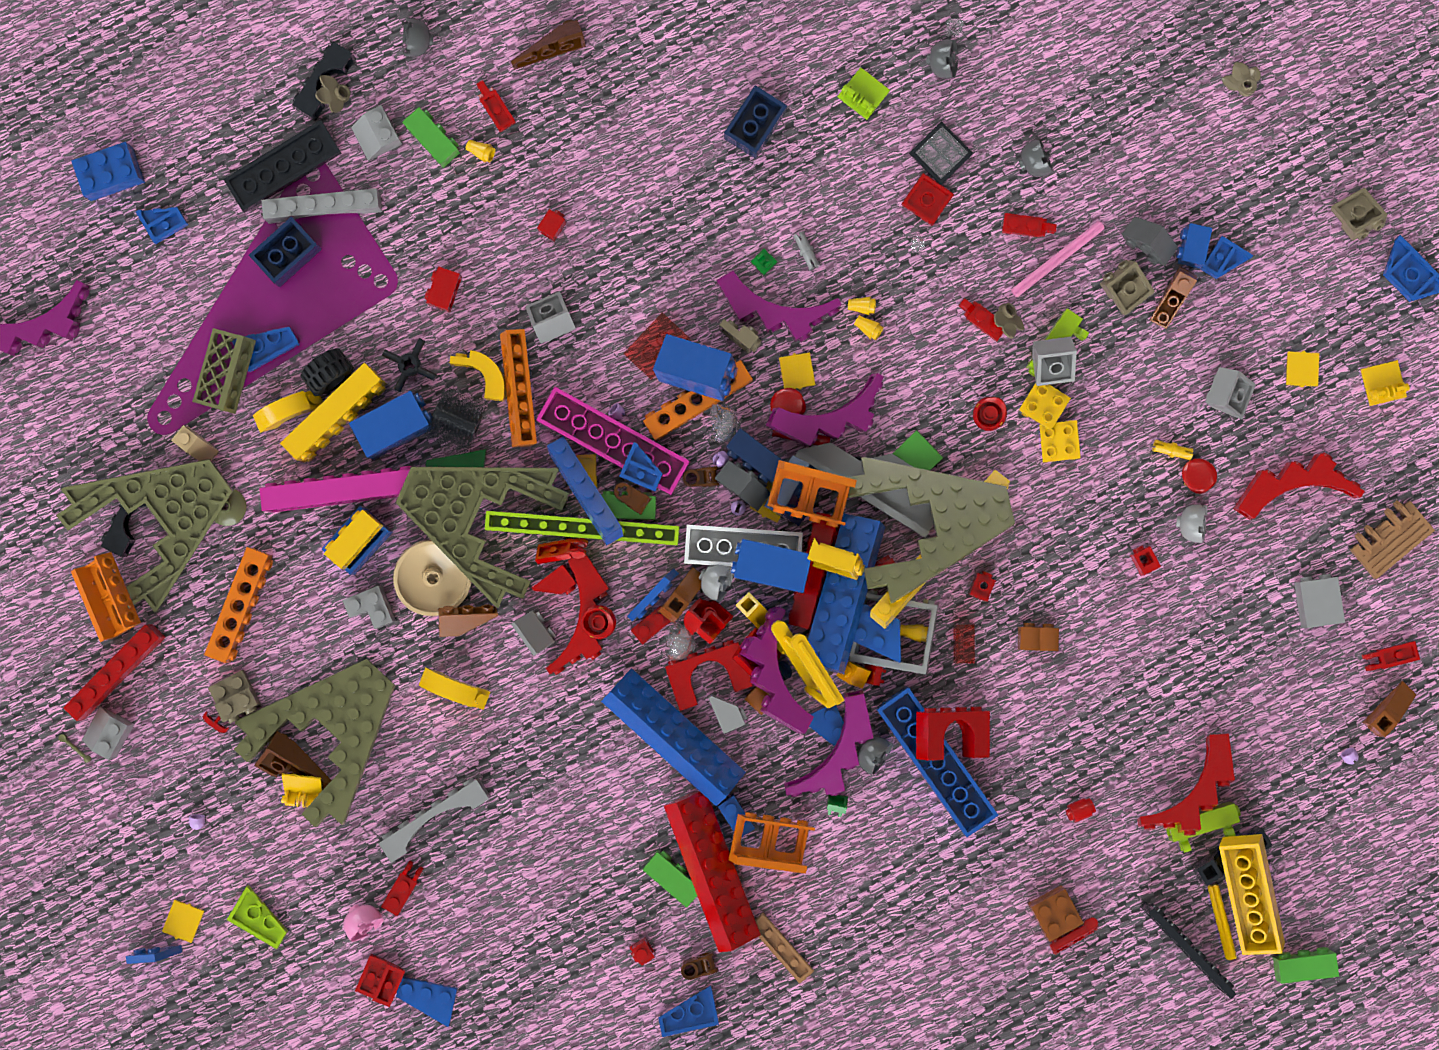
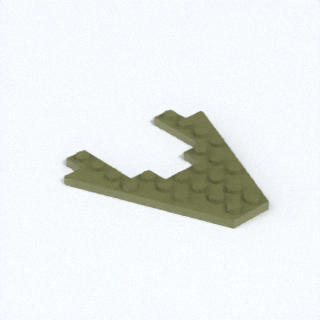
(181, 499)
(447, 501)
(963, 514)
(350, 708)

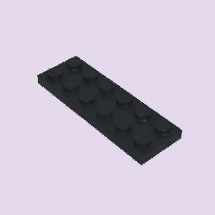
(282, 166)
(1191, 952)

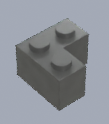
(1150, 239)
(743, 484)

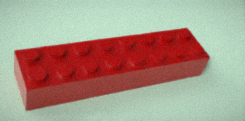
(711, 871)

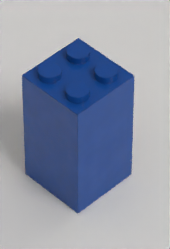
(695, 367)
(392, 425)
(771, 565)

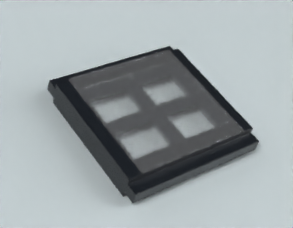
(941, 153)

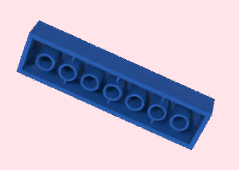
(844, 597)
(673, 737)
(945, 777)

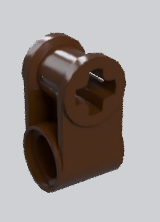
(702, 476)
(634, 500)
(700, 965)

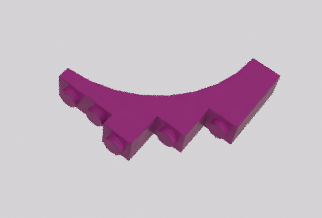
(57, 320)
(797, 320)
(832, 424)
(766, 676)
(844, 755)

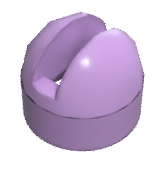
(616, 411)
(720, 459)
(742, 509)
(1349, 755)
(196, 821)

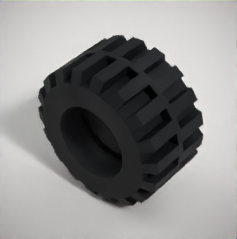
(327, 372)

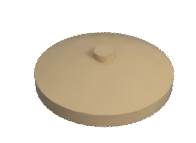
(428, 579)

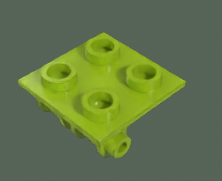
(863, 93)

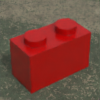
(443, 289)

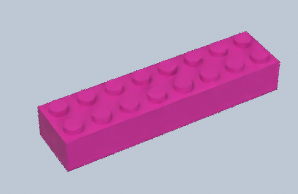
(608, 437)
(332, 490)

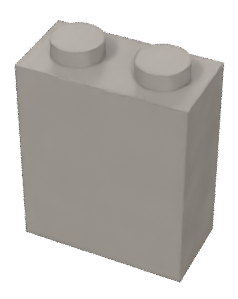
(1319, 601)

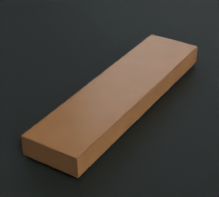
(783, 949)

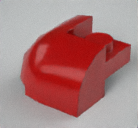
(706, 619)

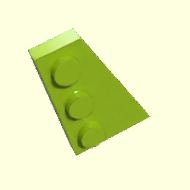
(257, 919)

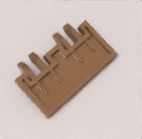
(1391, 541)

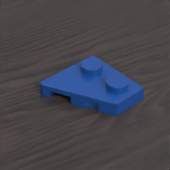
(162, 222)
(1224, 258)
(640, 469)
(827, 723)
(153, 954)

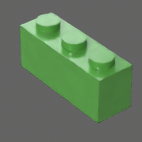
(431, 136)
(621, 510)
(671, 877)
(1305, 965)

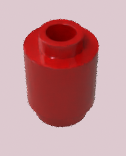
(1080, 810)

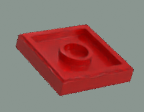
(927, 199)

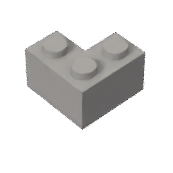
(375, 603)

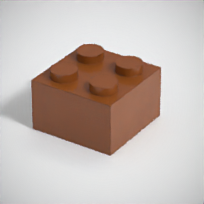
(1055, 913)

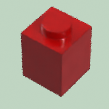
(552, 224)

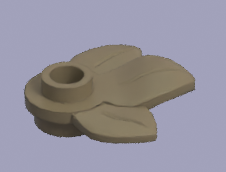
(1242, 76)
(331, 93)
(1008, 320)

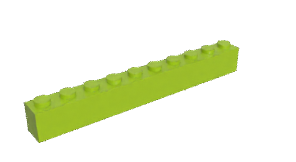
(578, 527)

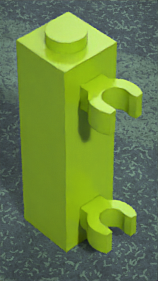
(1064, 327)
(1221, 816)

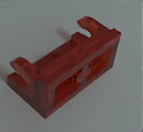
(964, 643)

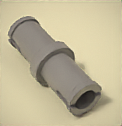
(806, 250)

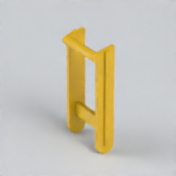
(807, 665)

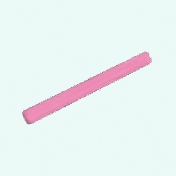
(1057, 259)

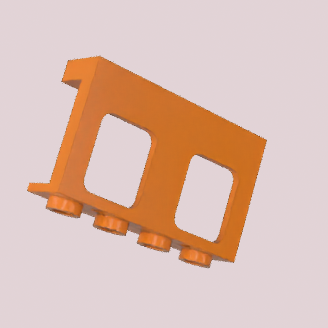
(812, 481)
(102, 600)
(766, 855)

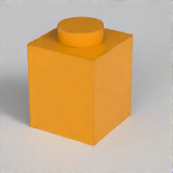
(855, 674)

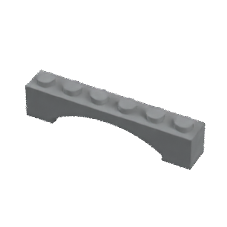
(356, 201)
(398, 843)

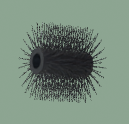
(456, 420)

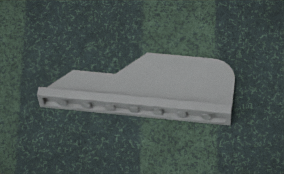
(893, 503)

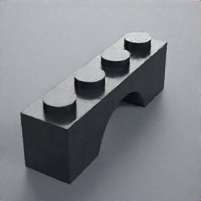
(335, 61)
(118, 537)
(1211, 866)

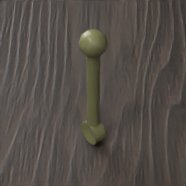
(63, 738)

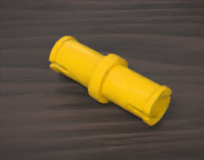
(1172, 449)

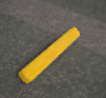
(1222, 922)

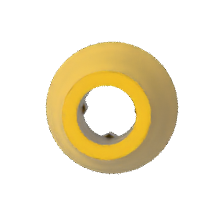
(483, 151)
(862, 305)
(869, 327)
(915, 632)

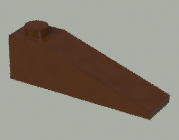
(557, 42)
(286, 757)

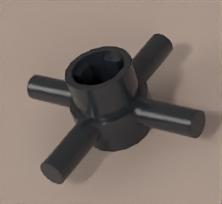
(410, 372)

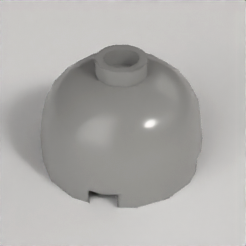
(1193, 523)
(715, 581)

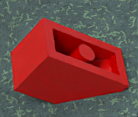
(557, 582)

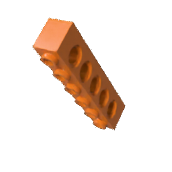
(518, 388)
(659, 430)
(215, 647)

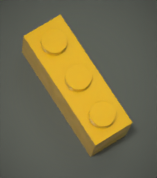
(352, 539)

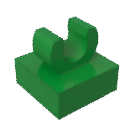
(763, 262)
(837, 804)

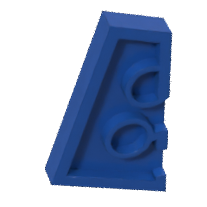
(652, 597)
(429, 998)
(690, 1015)

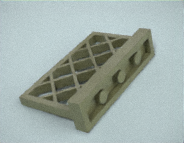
(234, 374)

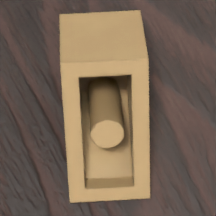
(194, 444)

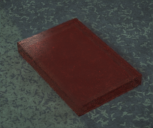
(646, 348)

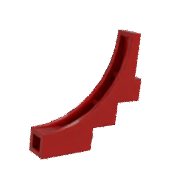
(1318, 472)
(590, 586)
(1217, 770)

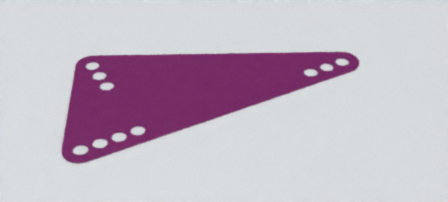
(310, 302)

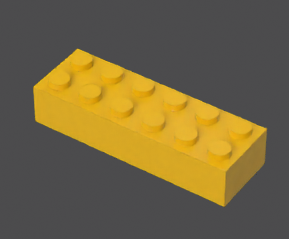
(334, 414)
(1252, 894)

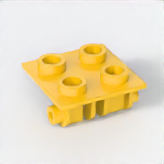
(1384, 383)
(1044, 405)
(1060, 442)
(299, 789)

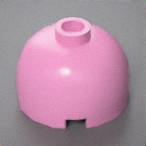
(360, 921)

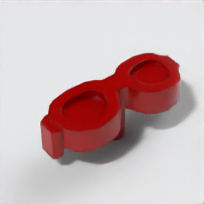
(214, 723)

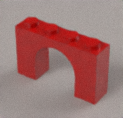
(681, 671)
(933, 724)

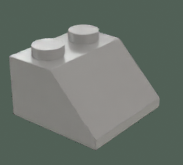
(375, 133)
(550, 317)
(1054, 361)
(1230, 392)
(534, 632)
(727, 713)
(107, 733)

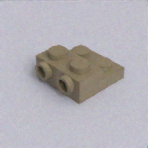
(1359, 214)
(1127, 286)
(745, 338)
(234, 697)

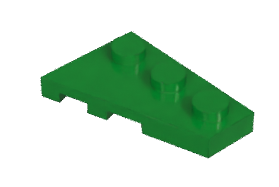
(469, 459)

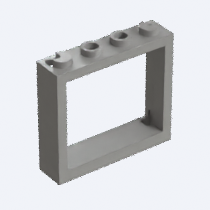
(928, 605)

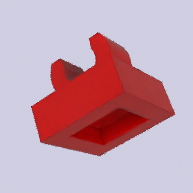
(875, 675)

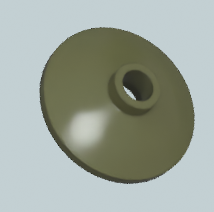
(235, 511)

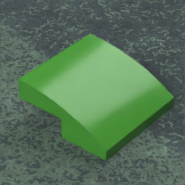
(918, 452)

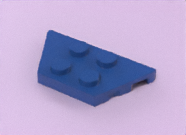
(1410, 272)
(877, 638)

